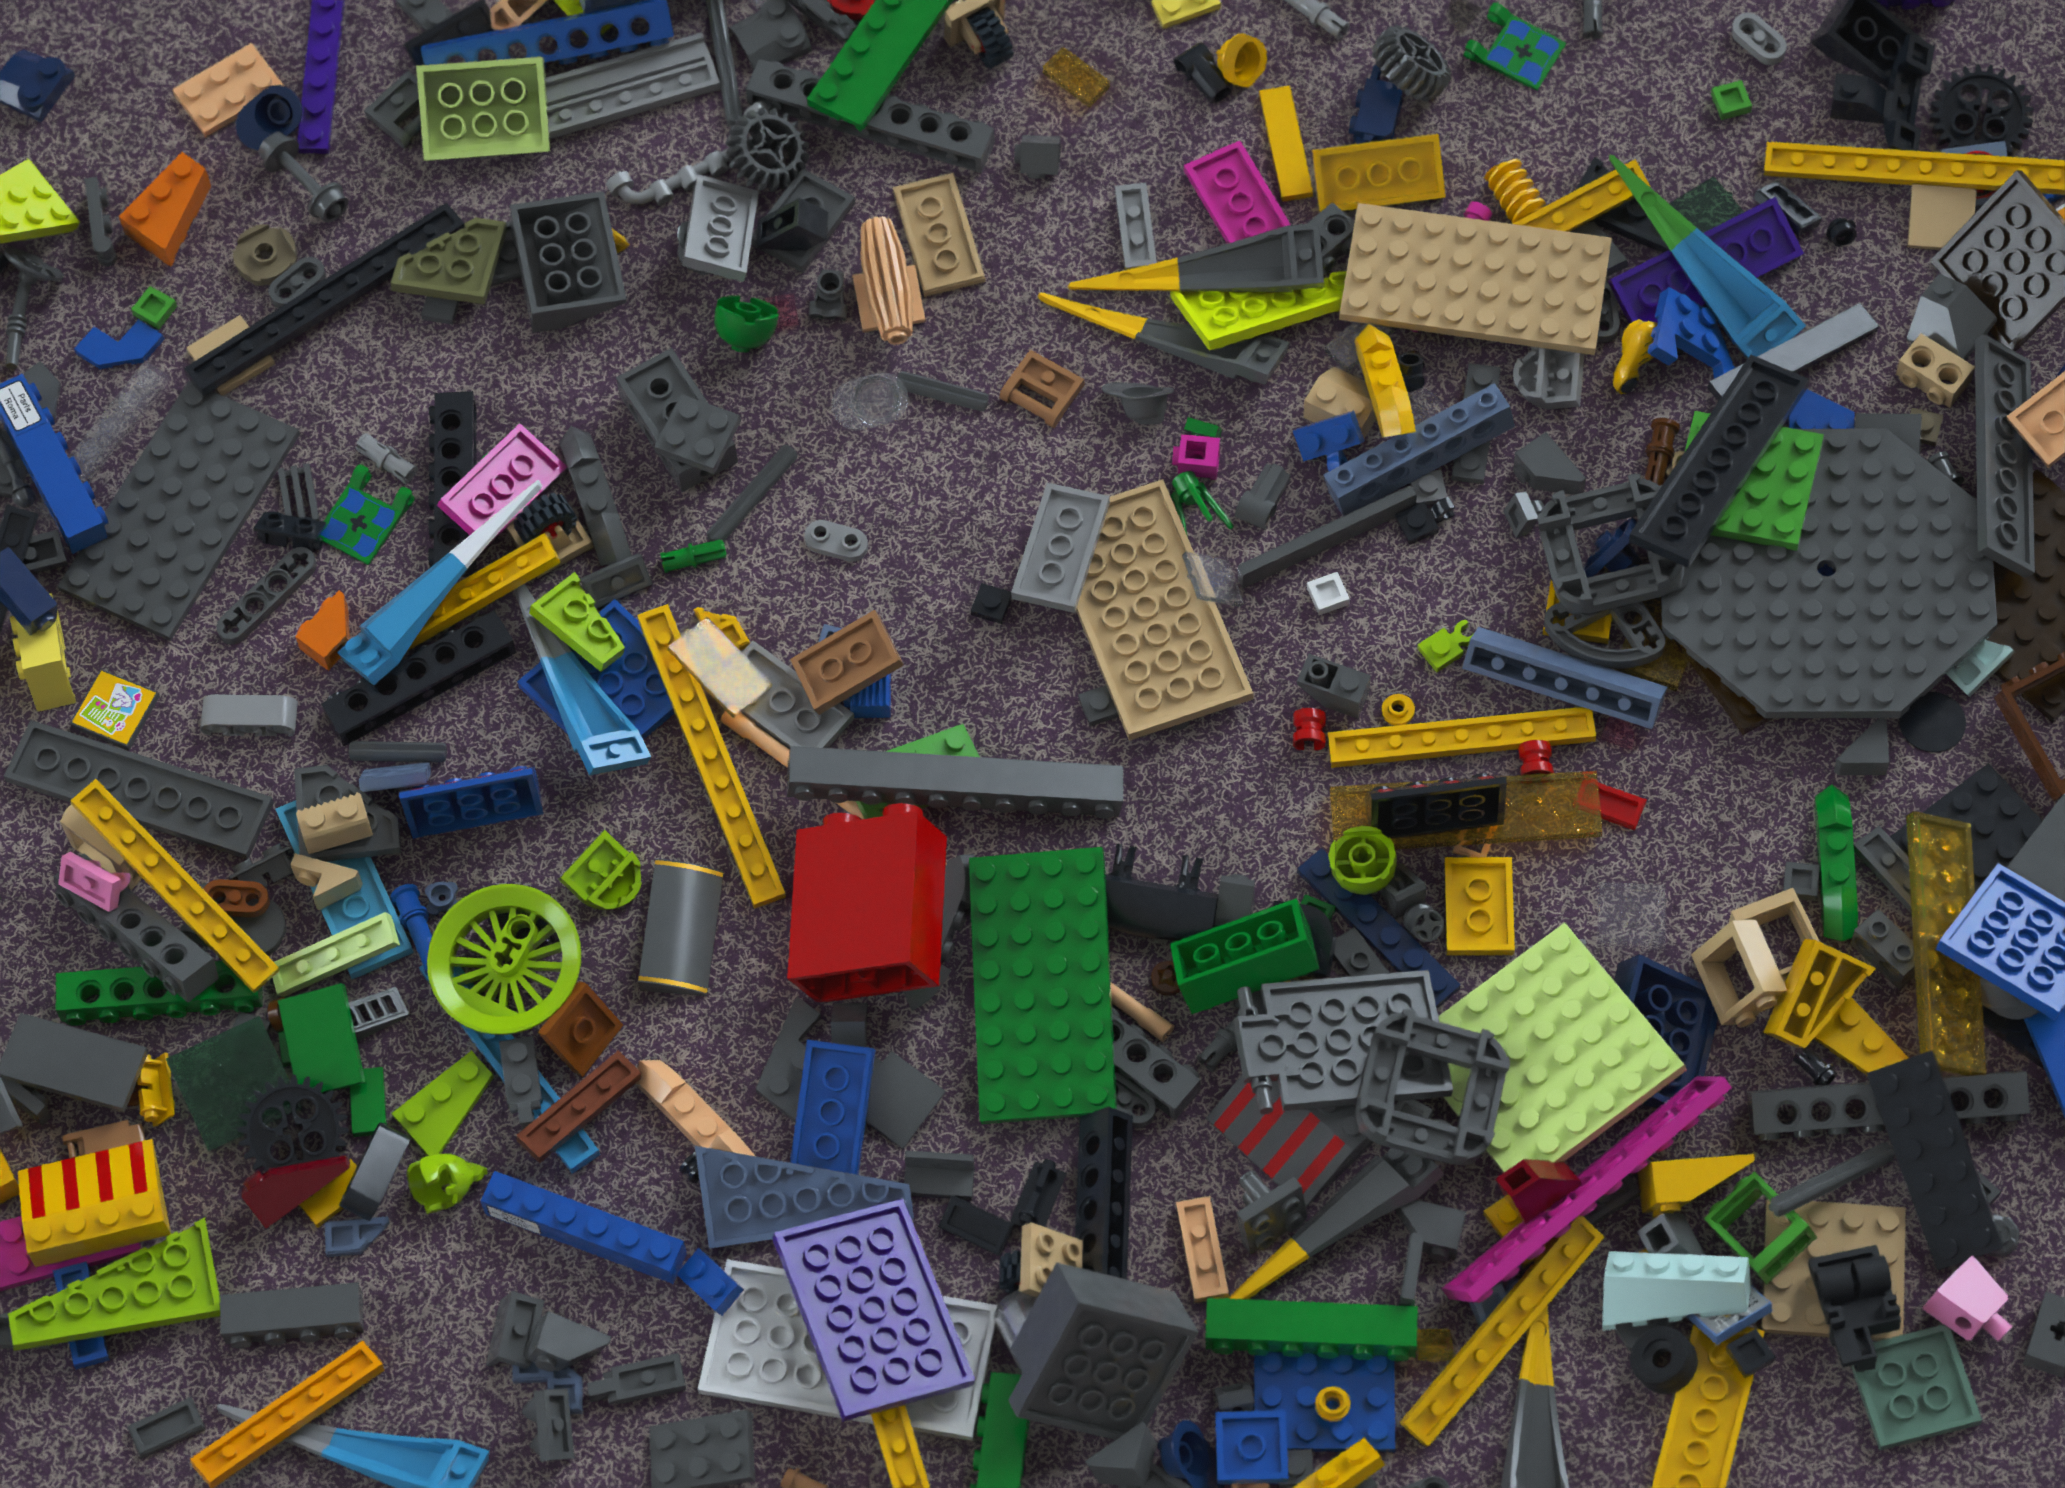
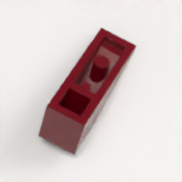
(286, 1187)

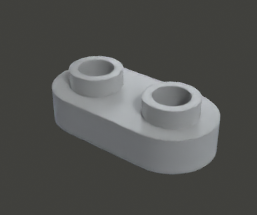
(1762, 38)
(835, 540)

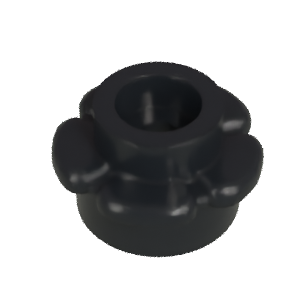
(1839, 228)

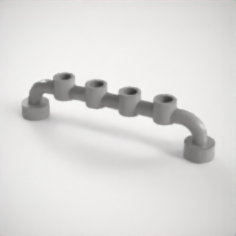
(662, 189)

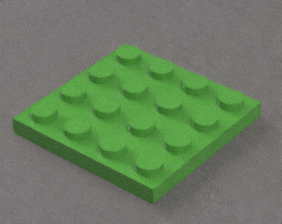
(1777, 492)

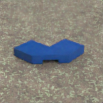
(132, 348)

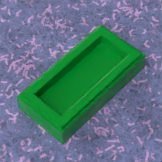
(368, 1103)

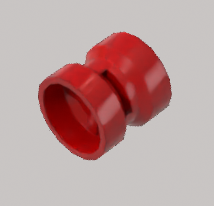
(1309, 727)
(1535, 757)

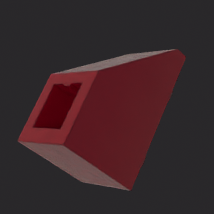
(1536, 1186)

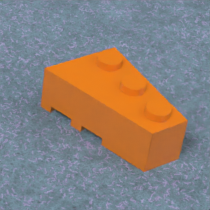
(167, 208)

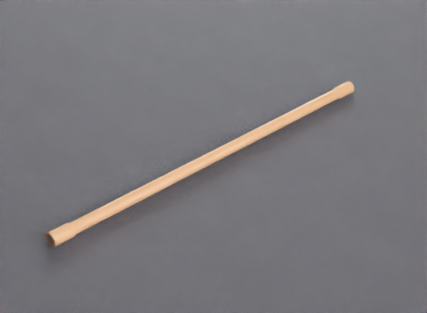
(748, 729)

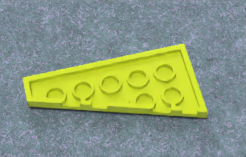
(31, 206)
(1235, 316)

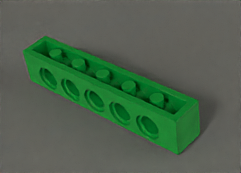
(110, 984)

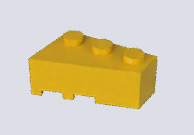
(1816, 989)

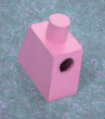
(1970, 1302)

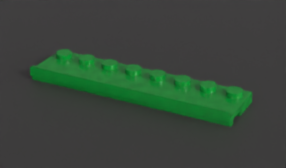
(875, 58)

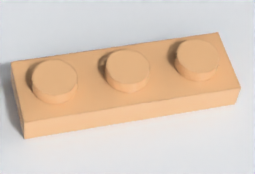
(1202, 1249)

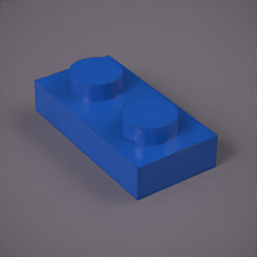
(710, 1281)

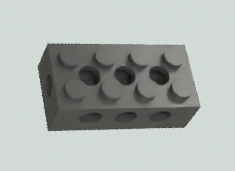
(651, 395)

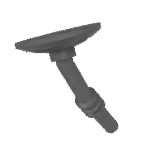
(30, 271)

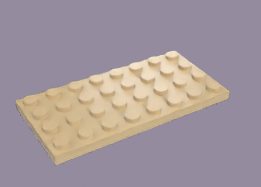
(1475, 279)
(1150, 634)

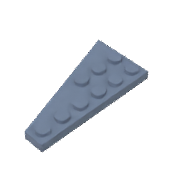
(756, 1196)

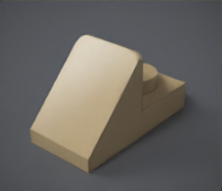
(333, 880)

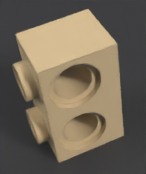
(1940, 365)

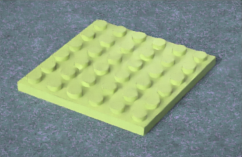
(1572, 1047)

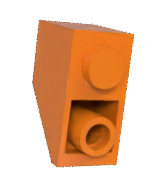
(326, 631)

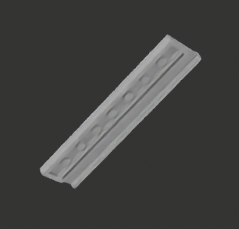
(629, 85)

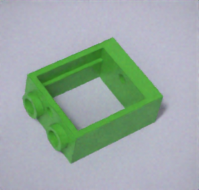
(1776, 1254)

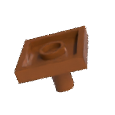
(580, 1029)

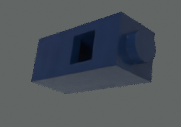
(25, 595)

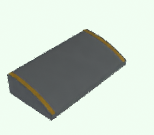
(680, 928)

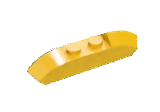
(1384, 382)

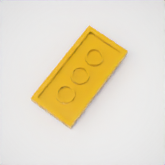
(1379, 172)

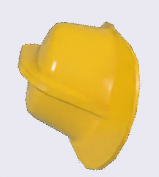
(1242, 59)

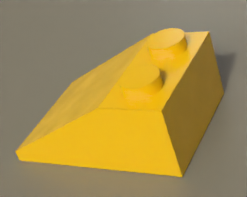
(1674, 1183)

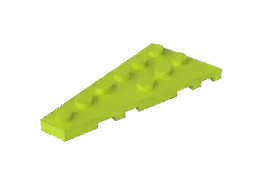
(138, 1292)

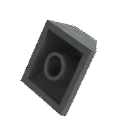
(1951, 316)

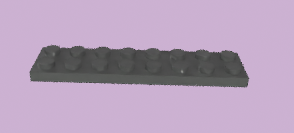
(2003, 458)
(149, 789)

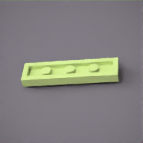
(335, 954)

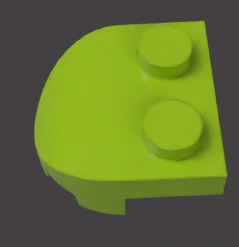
(604, 874)

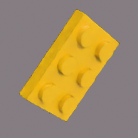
(1479, 906)

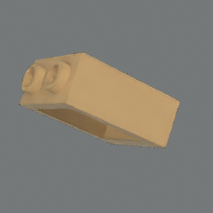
(88, 841)
(1775, 907)
(1749, 941)

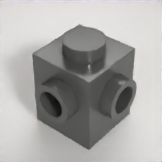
(1038, 155)

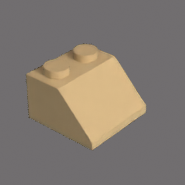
(1337, 394)

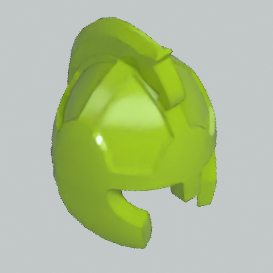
(434, 1171)

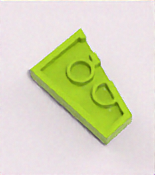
(575, 620)
(443, 1104)

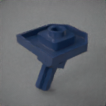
(1613, 550)

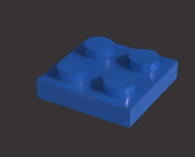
(1251, 1447)

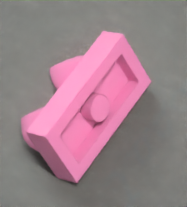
(91, 881)

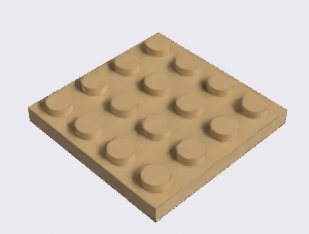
(1838, 1229)

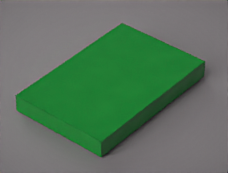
(322, 1038)

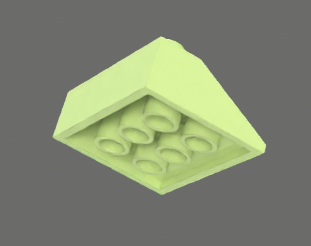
(483, 108)

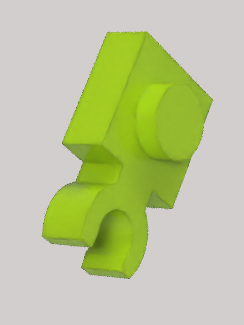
(1444, 648)

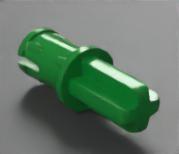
(693, 555)

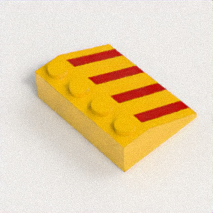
(92, 1203)

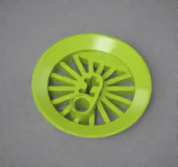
(482, 1012)

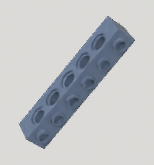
(1418, 453)

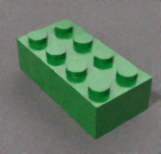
(1244, 953)

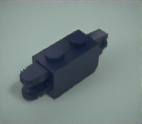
(1378, 110)

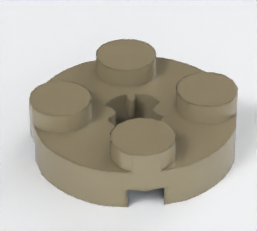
(248, 251)

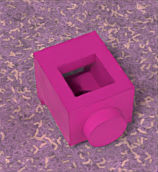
(1204, 448)

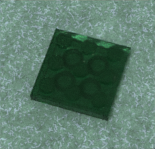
(223, 1074)

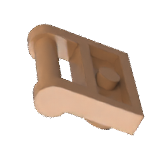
(1047, 380)

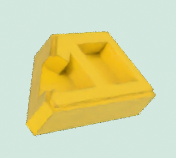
(728, 625)

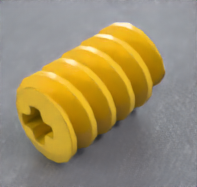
(1514, 190)

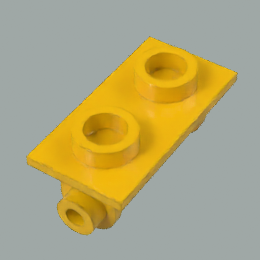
(156, 1101)

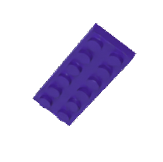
(1754, 239)

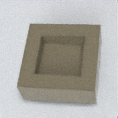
(1930, 426)

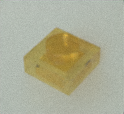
(1434, 1345)

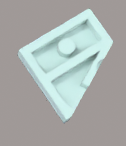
(1980, 665)

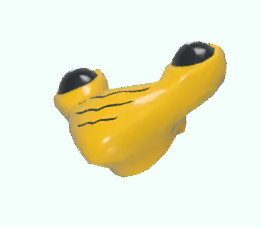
(1634, 354)

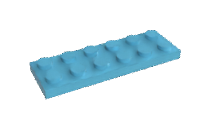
(357, 907)

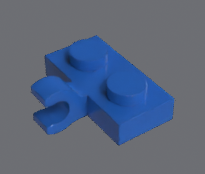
(1329, 438)

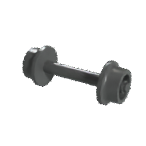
(327, 201)

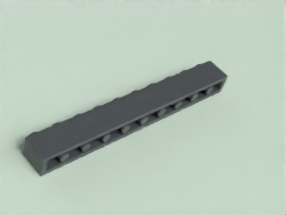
(954, 781)

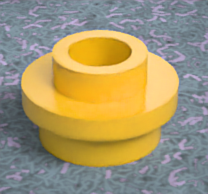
(1398, 718)
(1336, 1394)

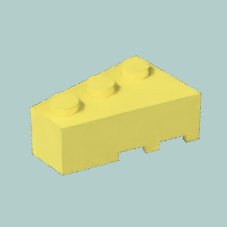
(43, 665)

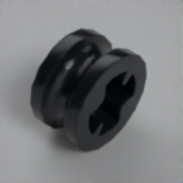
(690, 1167)

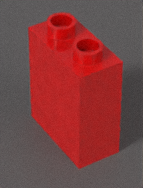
(867, 905)

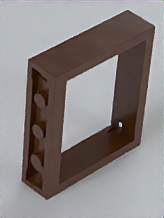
(2021, 728)

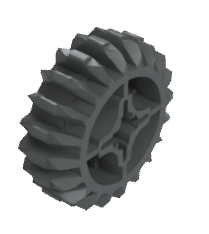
(1411, 63)
(769, 133)

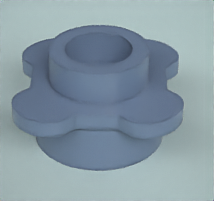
(439, 889)

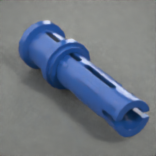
(413, 918)

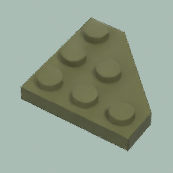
(454, 264)

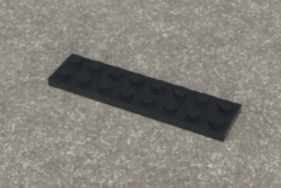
(1719, 461)

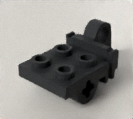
(1856, 1302)

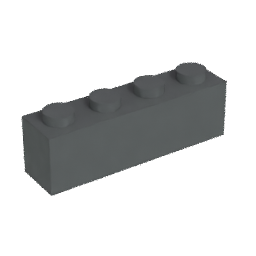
(291, 1314)

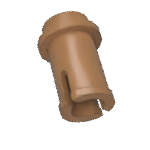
(795, 1479)

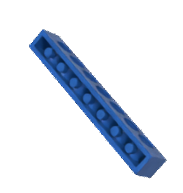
(561, 28)

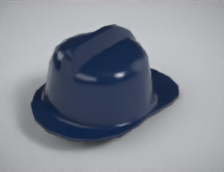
(267, 113)
(1189, 1456)

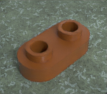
(238, 895)

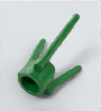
(1191, 491)

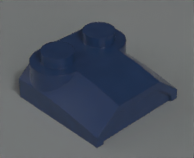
(33, 83)

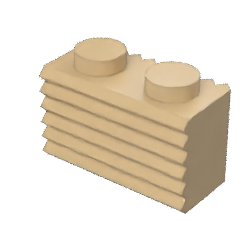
(334, 823)

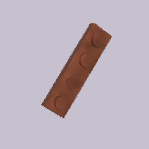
(579, 1106)

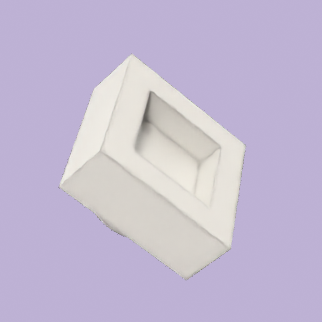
(1328, 593)

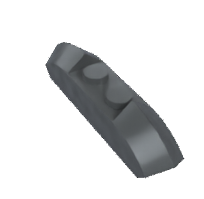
(594, 496)
(955, 901)

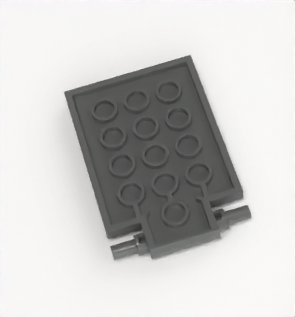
(1320, 1038)

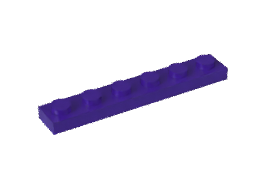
(320, 76)

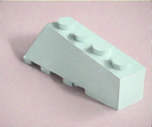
(1672, 1286)

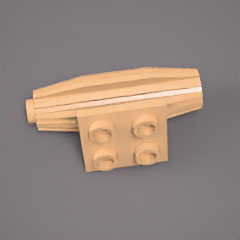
(887, 288)

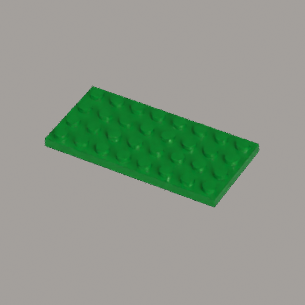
(1042, 985)

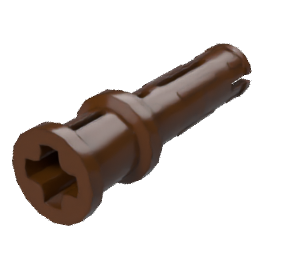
(1660, 448)

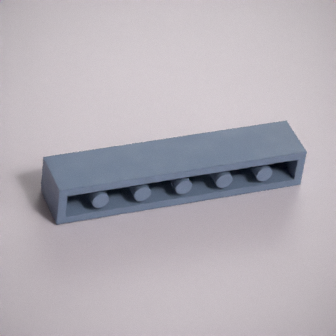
(1564, 677)

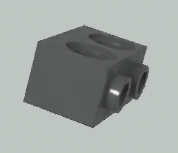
(1333, 246)
(1886, 948)

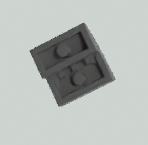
(900, 1099)

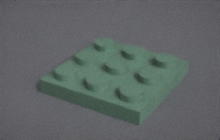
(1917, 1388)

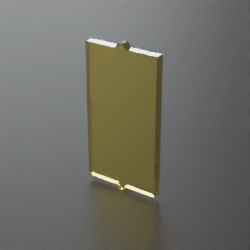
(719, 667)

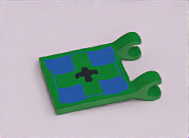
(1519, 51)
(362, 522)

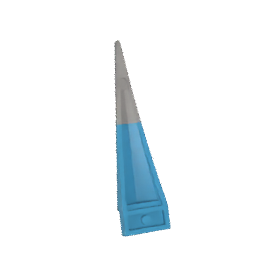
(591, 719)
(388, 1458)

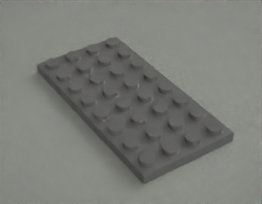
(180, 510)

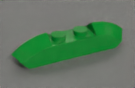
(1836, 864)

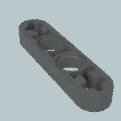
(262, 592)

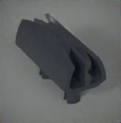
(1156, 908)

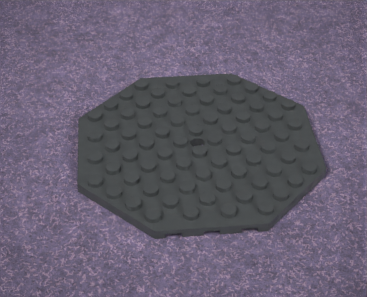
(1878, 631)

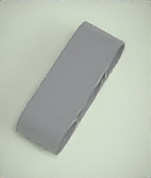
(249, 714)

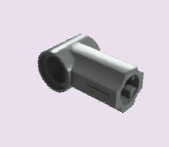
(1262, 500)

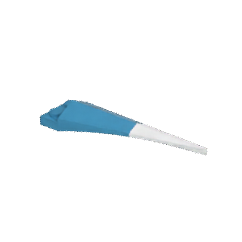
(396, 625)

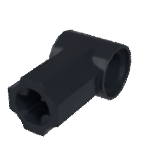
(1200, 68)

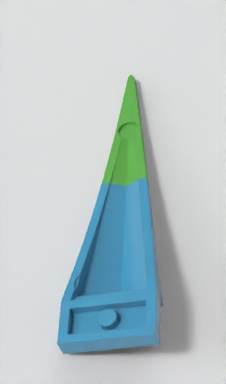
(1740, 302)

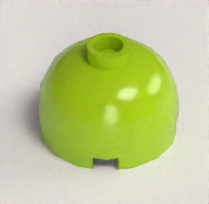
(1363, 860)

